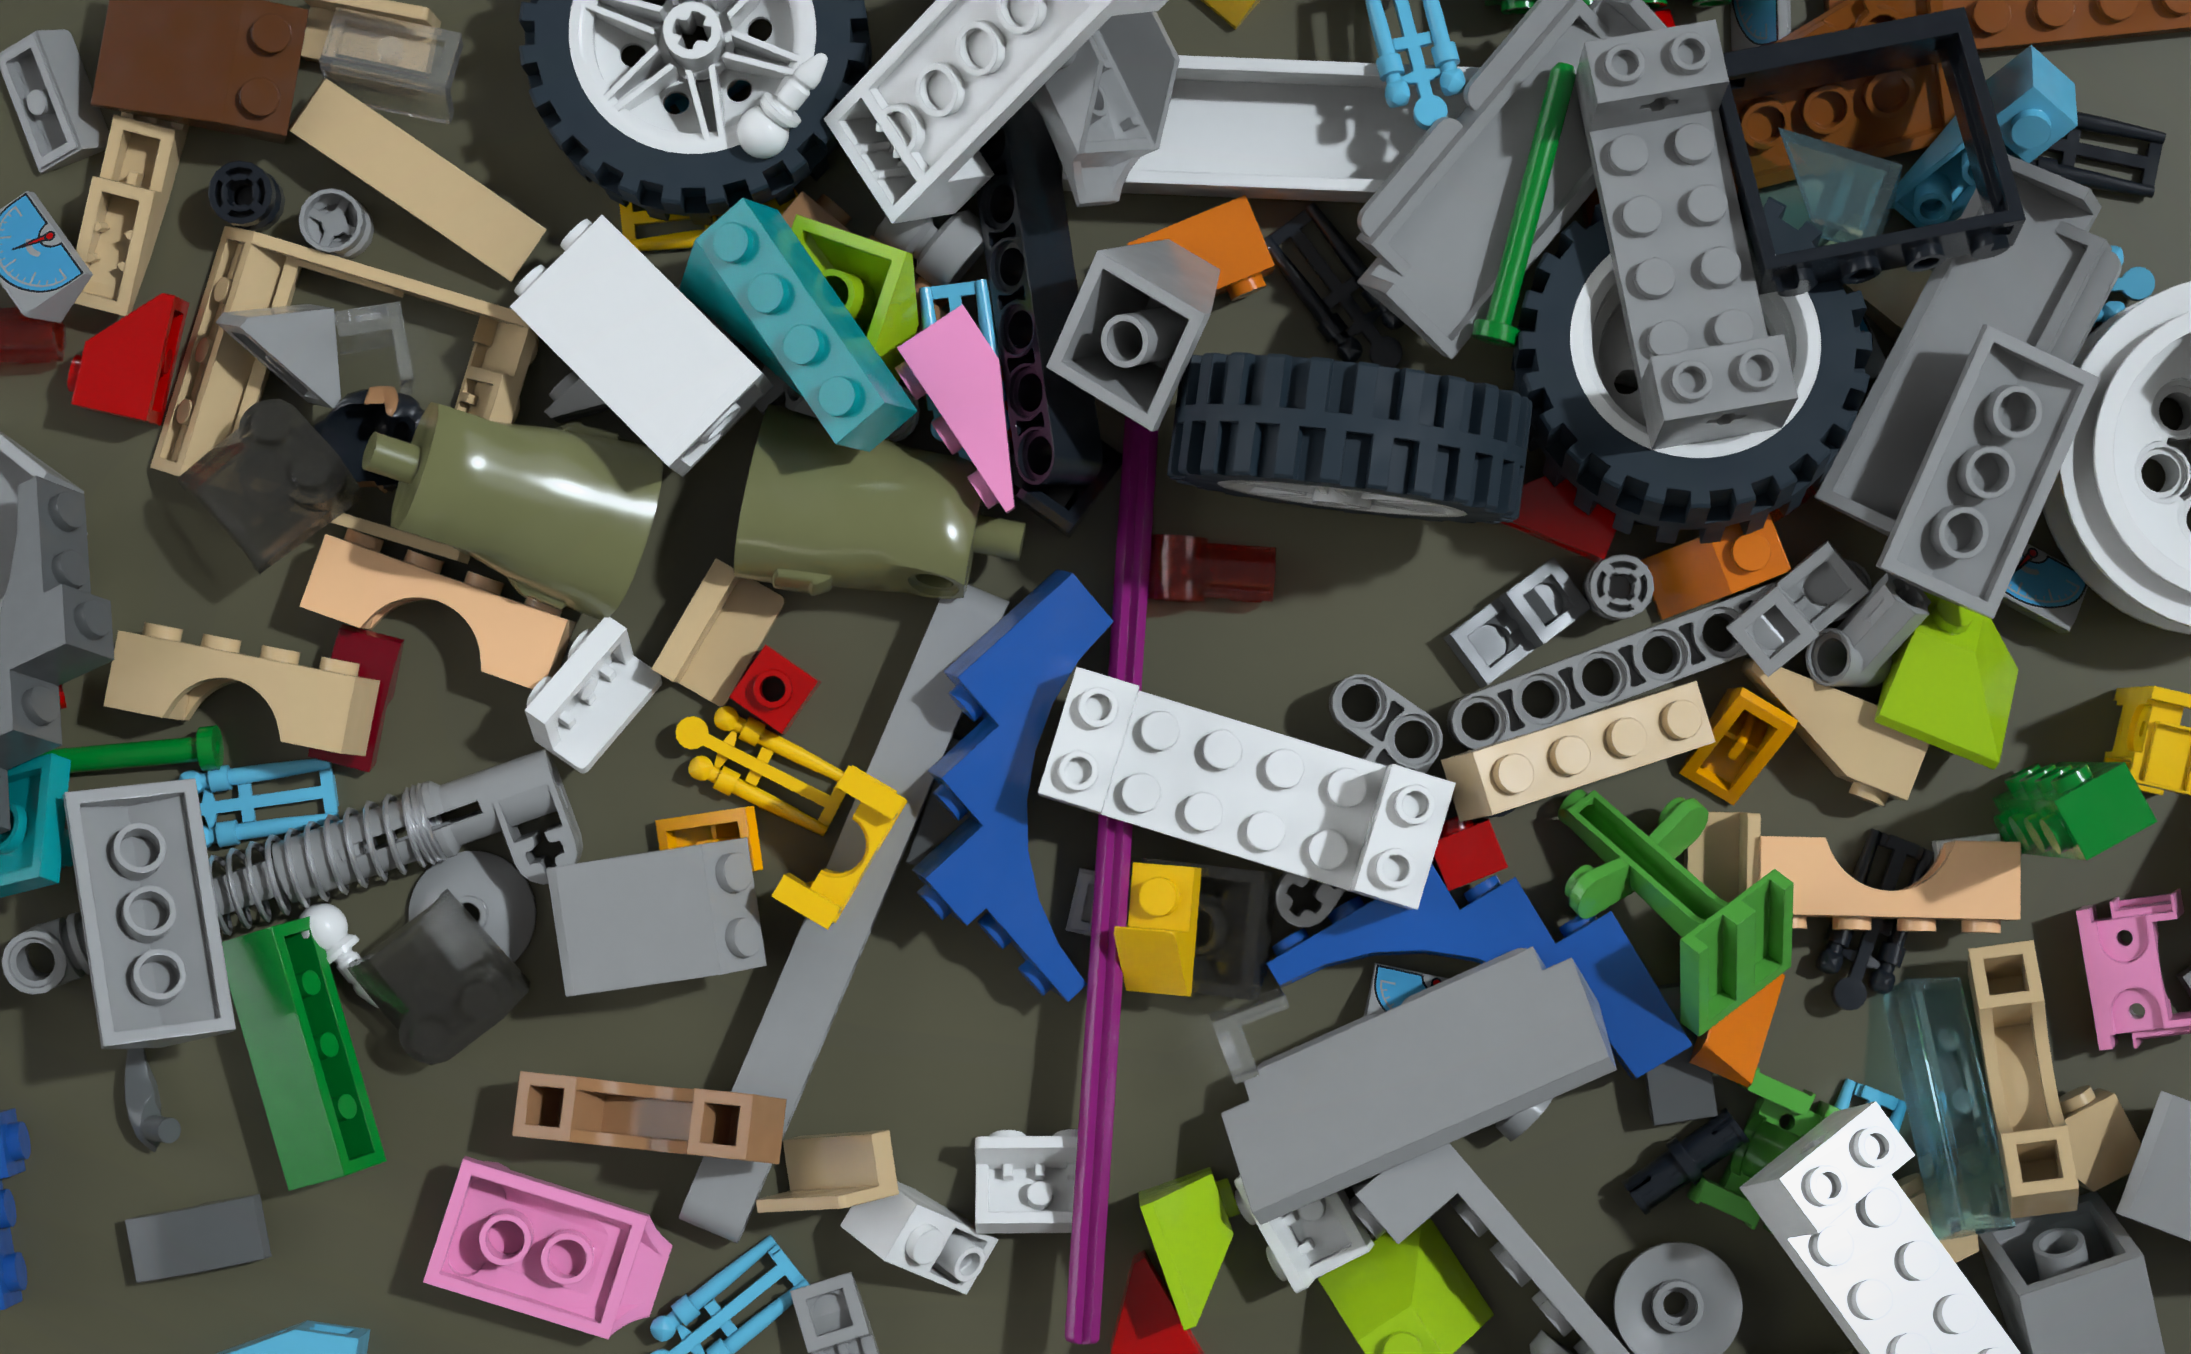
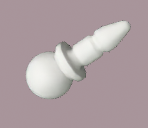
(765, 128)
(330, 932)

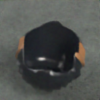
(358, 417)

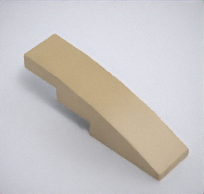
(417, 179)
(127, 208)

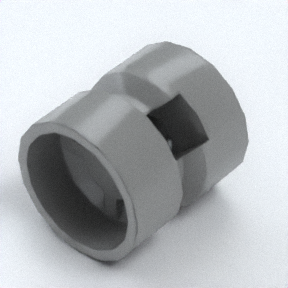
(941, 245)

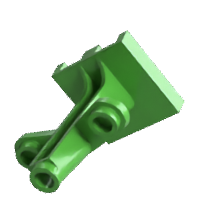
(1724, 946)

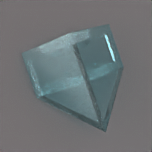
(1843, 189)

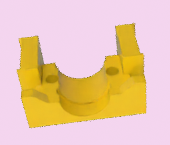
(2153, 739)
(831, 890)

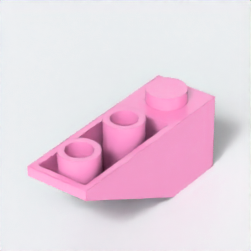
(965, 384)

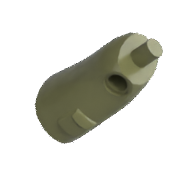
(538, 504)
(860, 517)

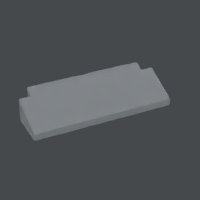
(1453, 196)
(2037, 291)
(1415, 1079)

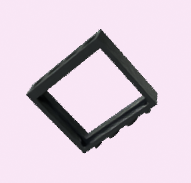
(1856, 54)

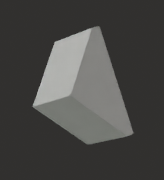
(294, 344)

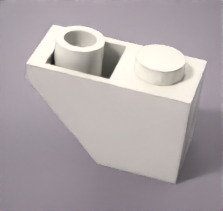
(921, 1237)

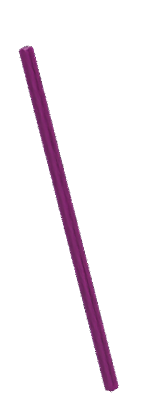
(1109, 908)

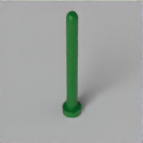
(1497, 326)
(204, 748)

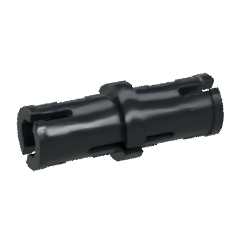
(1685, 1161)

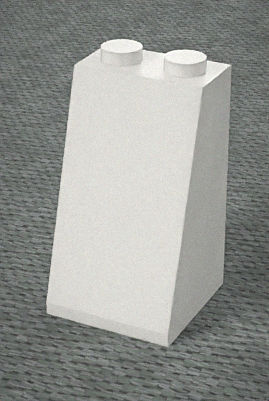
(639, 344)

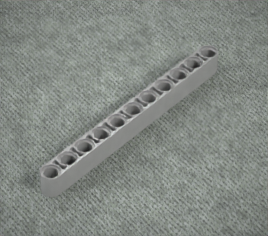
(826, 959)

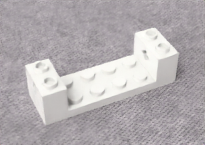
(952, 89)
(1246, 790)
(1867, 1243)

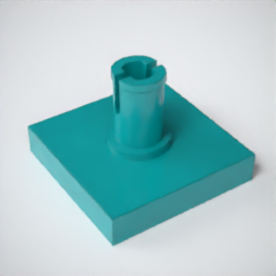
(38, 837)

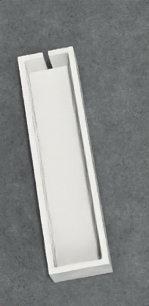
(1280, 131)

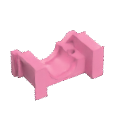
(2131, 971)

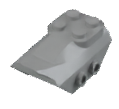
(1110, 104)

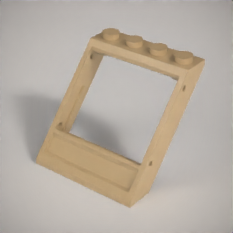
(225, 379)

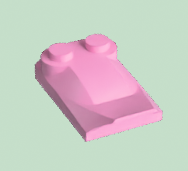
(547, 1250)

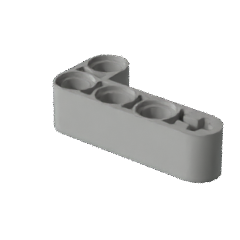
(1379, 735)

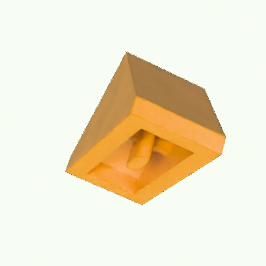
(1746, 739)
(712, 828)

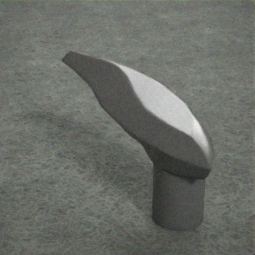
(144, 1103)

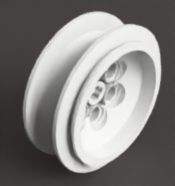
(2103, 517)

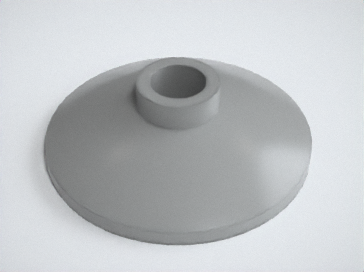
(490, 884)
(1710, 1310)

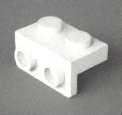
(590, 696)
(1025, 1182)
(1310, 1238)

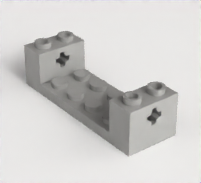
(1680, 236)
(1418, 1188)

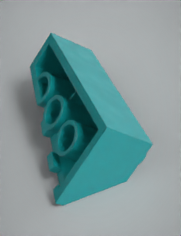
(781, 308)

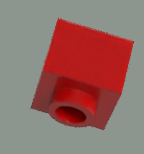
(798, 689)
(1467, 852)

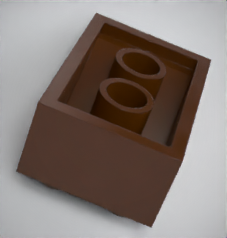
(203, 63)

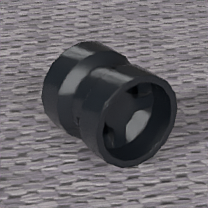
(256, 206)

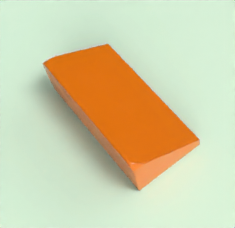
(1737, 1041)

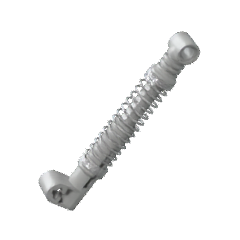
(349, 853)

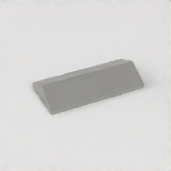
(1987, 472)
(149, 914)

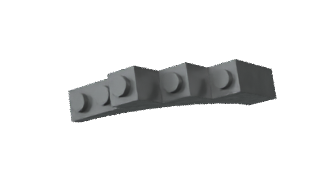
(47, 624)

